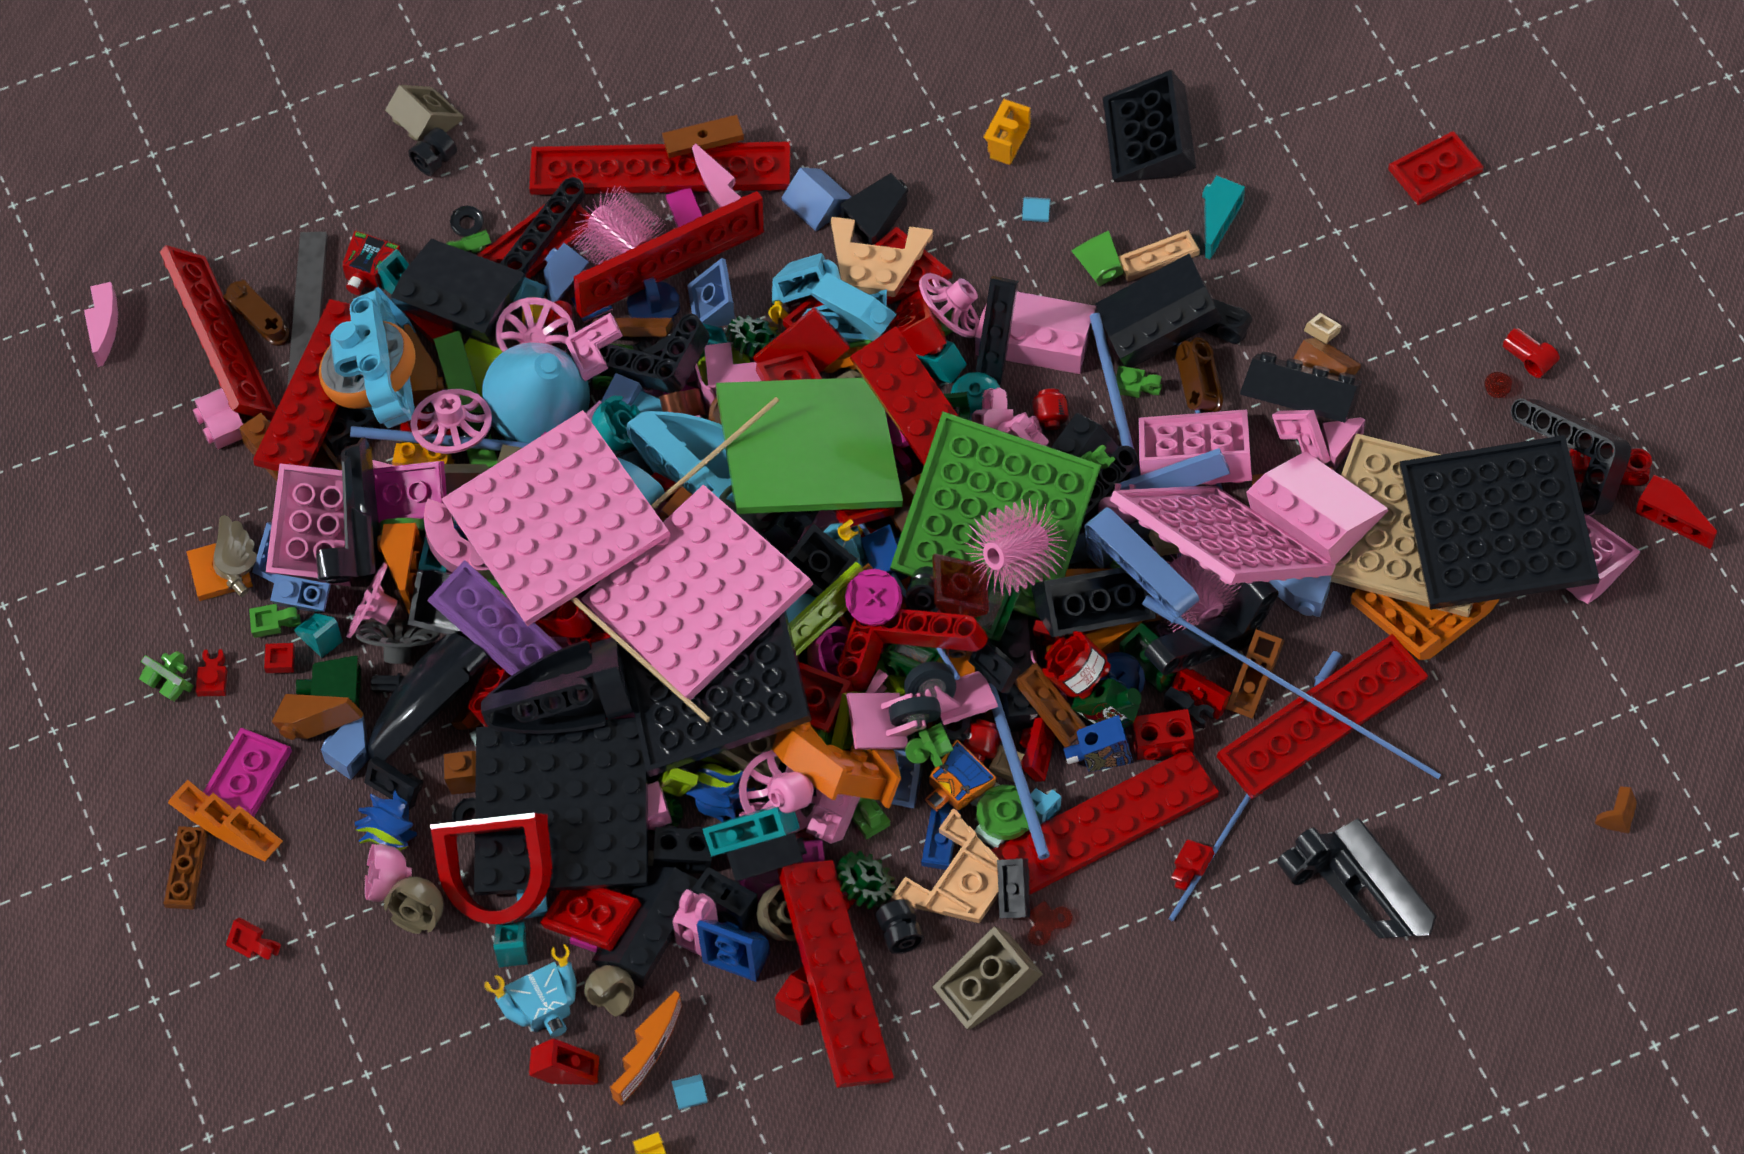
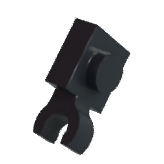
(1181, 700)

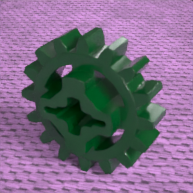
(750, 334)
(865, 879)

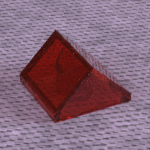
(958, 588)

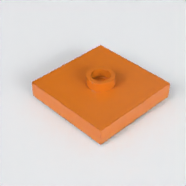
(206, 580)

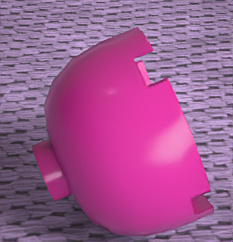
(827, 649)

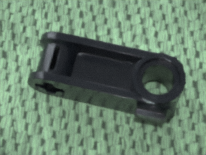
(1234, 323)

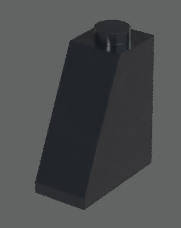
(876, 208)
(766, 856)

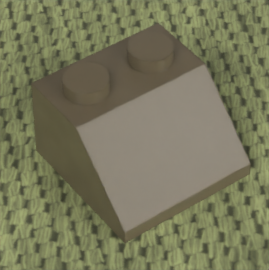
(421, 110)

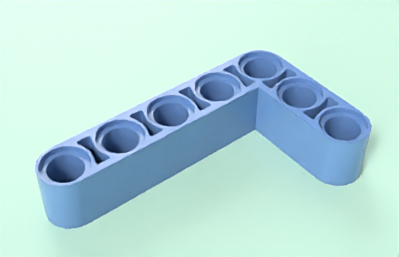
(1112, 539)

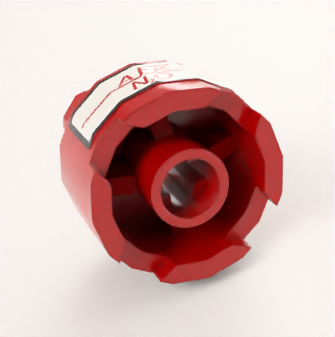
(1076, 665)

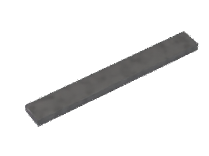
(307, 293)

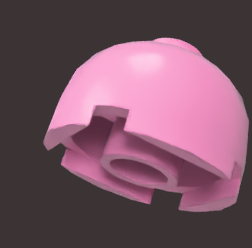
(386, 868)

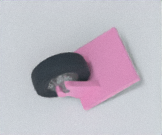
(956, 697)
(888, 719)

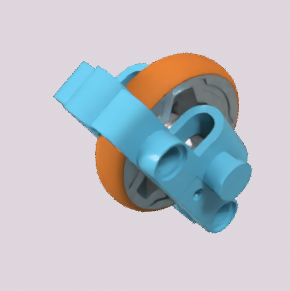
(370, 362)

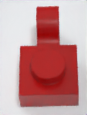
(1191, 860)
(247, 940)

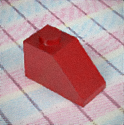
(795, 998)
(563, 1064)

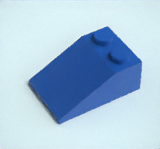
(732, 949)

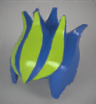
(717, 791)
(386, 822)

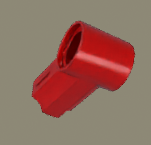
(1536, 357)

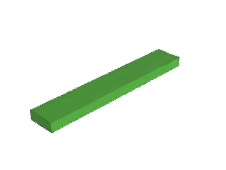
(460, 376)

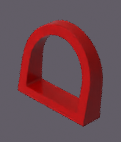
(539, 851)

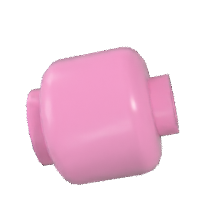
(791, 792)

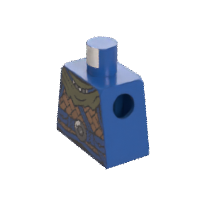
(1101, 746)

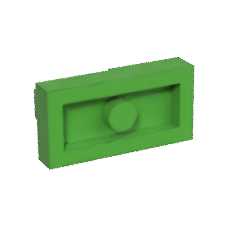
(869, 817)

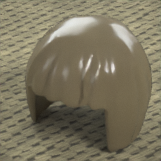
(610, 988)

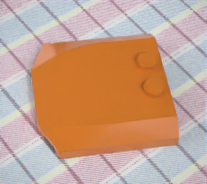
(1416, 626)

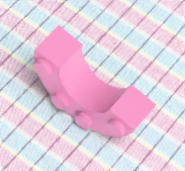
(445, 541)

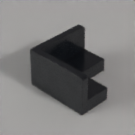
(422, 612)

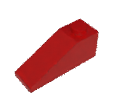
(1674, 510)

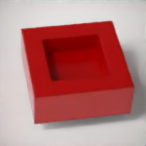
(279, 658)

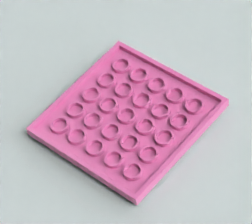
(555, 517)
(1222, 534)
(698, 593)

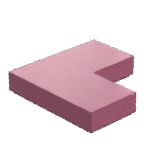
(587, 342)
(721, 367)
(1305, 428)

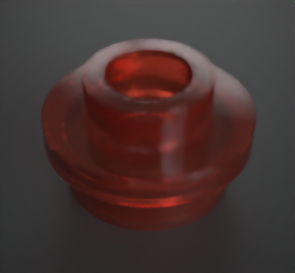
(1495, 390)

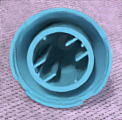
(533, 391)

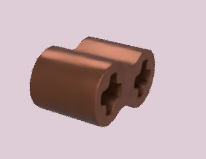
(684, 402)

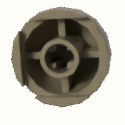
(415, 904)
(774, 915)

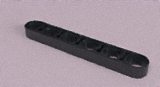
(545, 216)

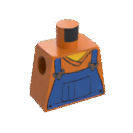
(959, 779)

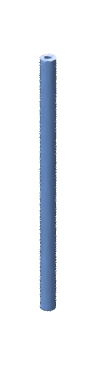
(1112, 386)
(407, 436)
(1019, 778)

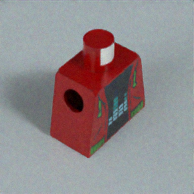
(362, 261)

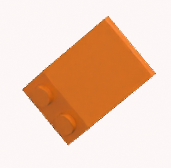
(402, 552)

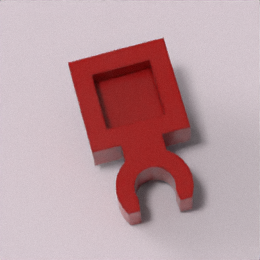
(213, 677)

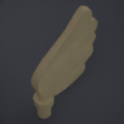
(233, 554)

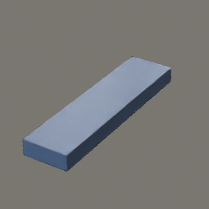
(1184, 473)

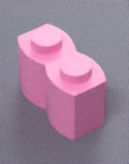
(220, 420)

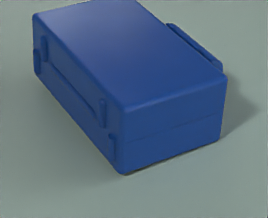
(880, 549)

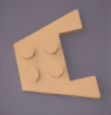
(873, 266)
(968, 883)

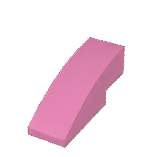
(715, 178)
(102, 321)

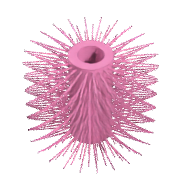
(615, 229)
(1015, 547)
(1209, 605)

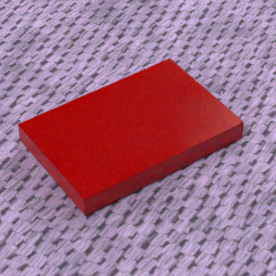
(1435, 167)
(811, 334)
(591, 915)

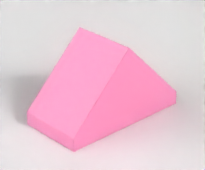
(1339, 438)

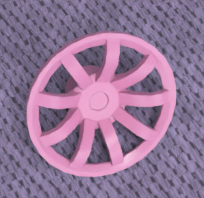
(959, 296)
(533, 331)
(448, 415)
(381, 603)
(750, 771)

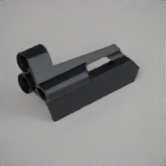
(360, 521)
(1351, 861)

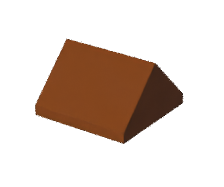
(1317, 353)

